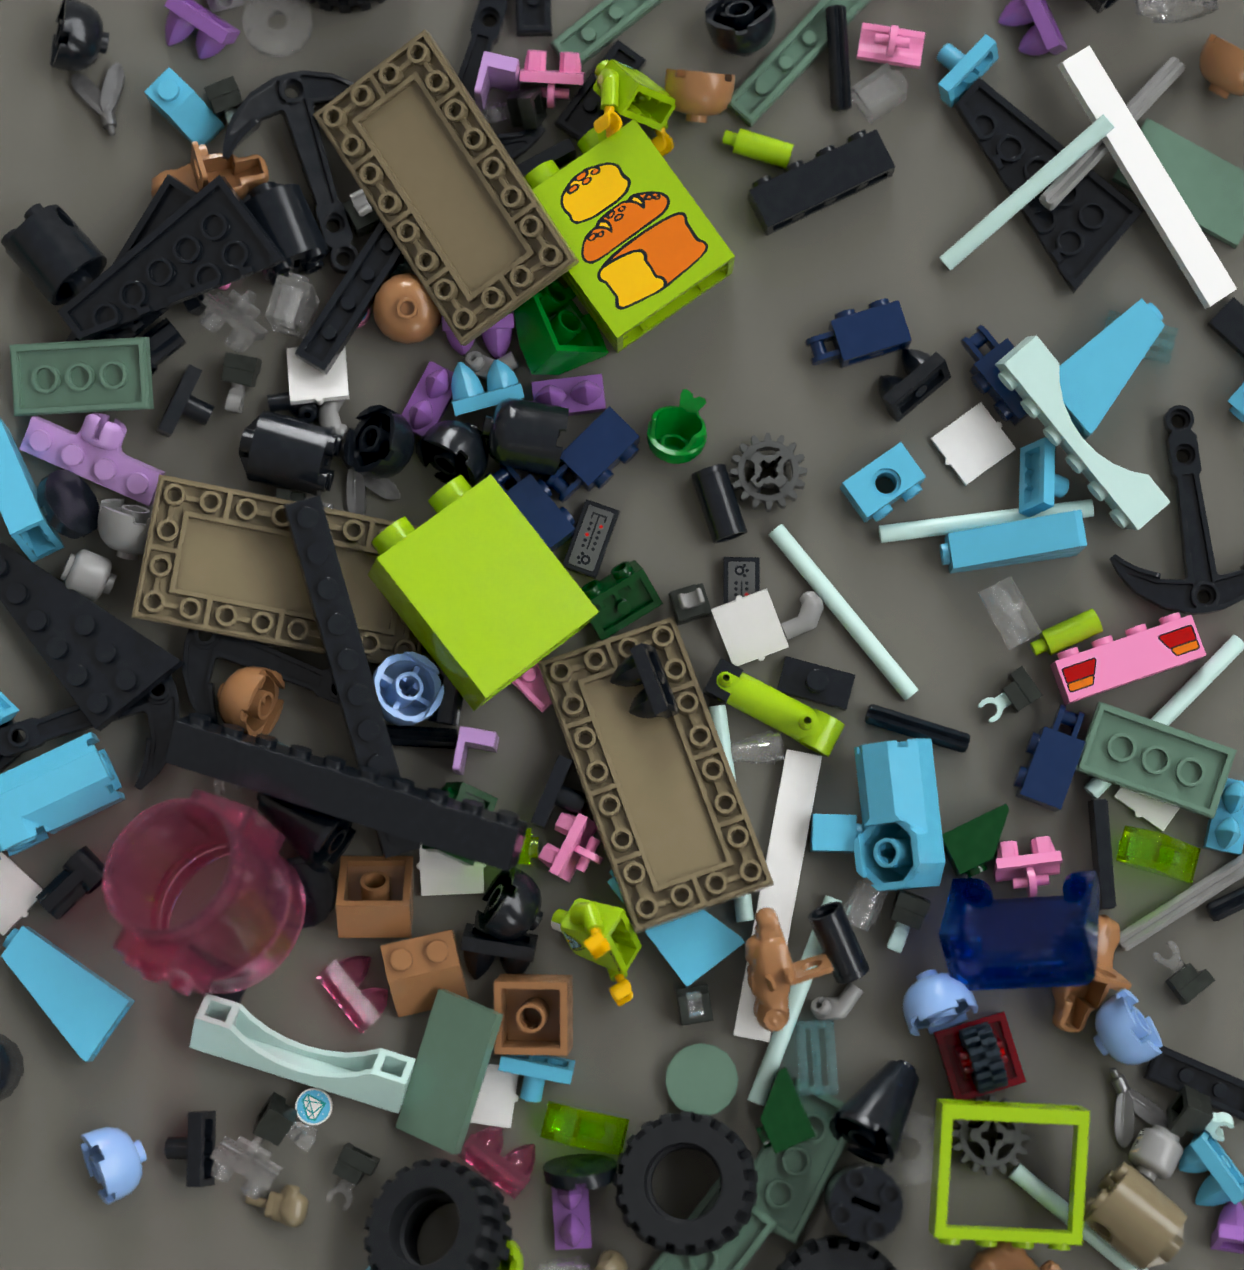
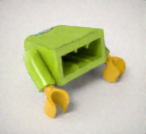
(633, 97)
(602, 936)

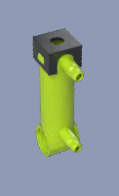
(772, 707)

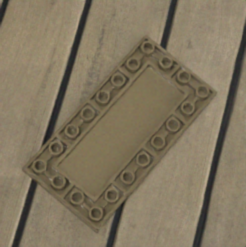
(445, 188)
(230, 569)
(655, 782)

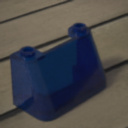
(1022, 939)

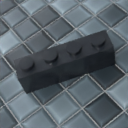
(820, 182)

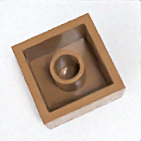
(535, 1014)

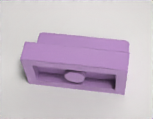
(496, 72)
(474, 739)

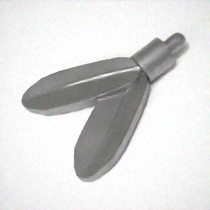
(102, 101)
(357, 488)
(1130, 1102)

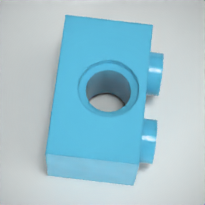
(893, 464)

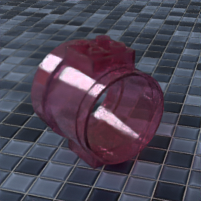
(243, 928)

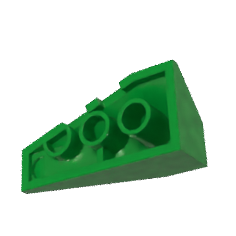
(556, 333)

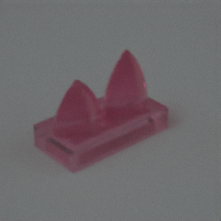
(342, 981)
(507, 1172)

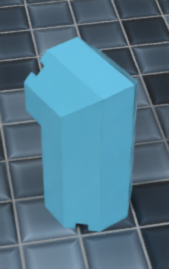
(55, 792)
(899, 816)

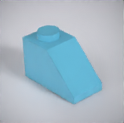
(183, 108)

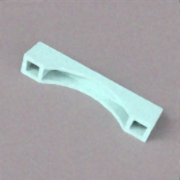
(1036, 378)
(236, 1035)

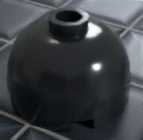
(740, 25)
(77, 37)
(379, 443)
(454, 450)
(511, 906)

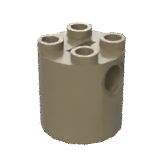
(1136, 1218)

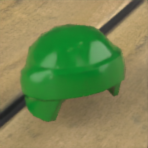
(678, 432)

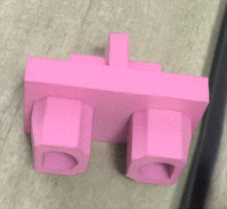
(890, 45)
(569, 73)
(576, 849)
(1030, 869)

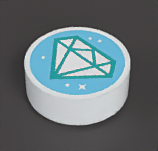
(314, 1106)

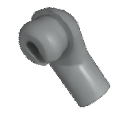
(480, 363)
(329, 416)
(807, 618)
(836, 1007)

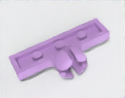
(93, 454)

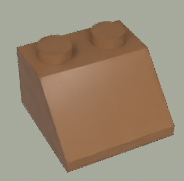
(375, 897)
(420, 968)

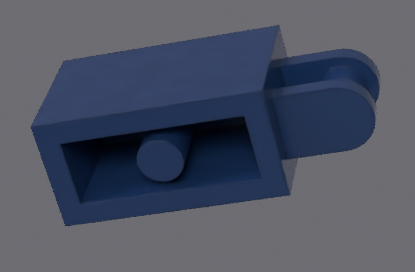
(862, 334)
(986, 374)
(595, 454)
(534, 502)
(1051, 762)

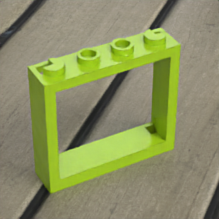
(1020, 1112)

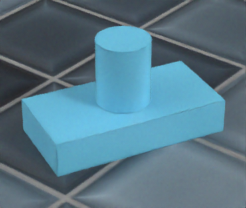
(965, 68)
(1038, 478)
(537, 1070)

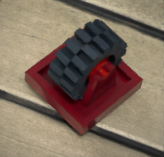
(979, 1057)

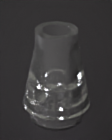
(760, 748)

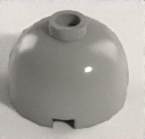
(124, 527)

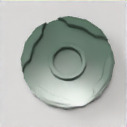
(701, 1079)

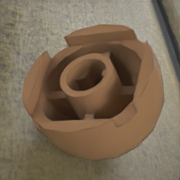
(1222, 66)
(699, 92)
(405, 310)
(251, 699)

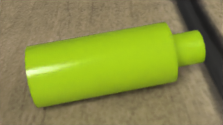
(759, 147)
(1067, 633)

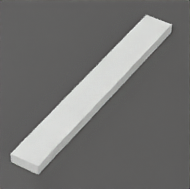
(1148, 178)
(784, 863)

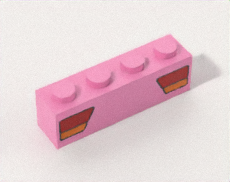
(1128, 658)

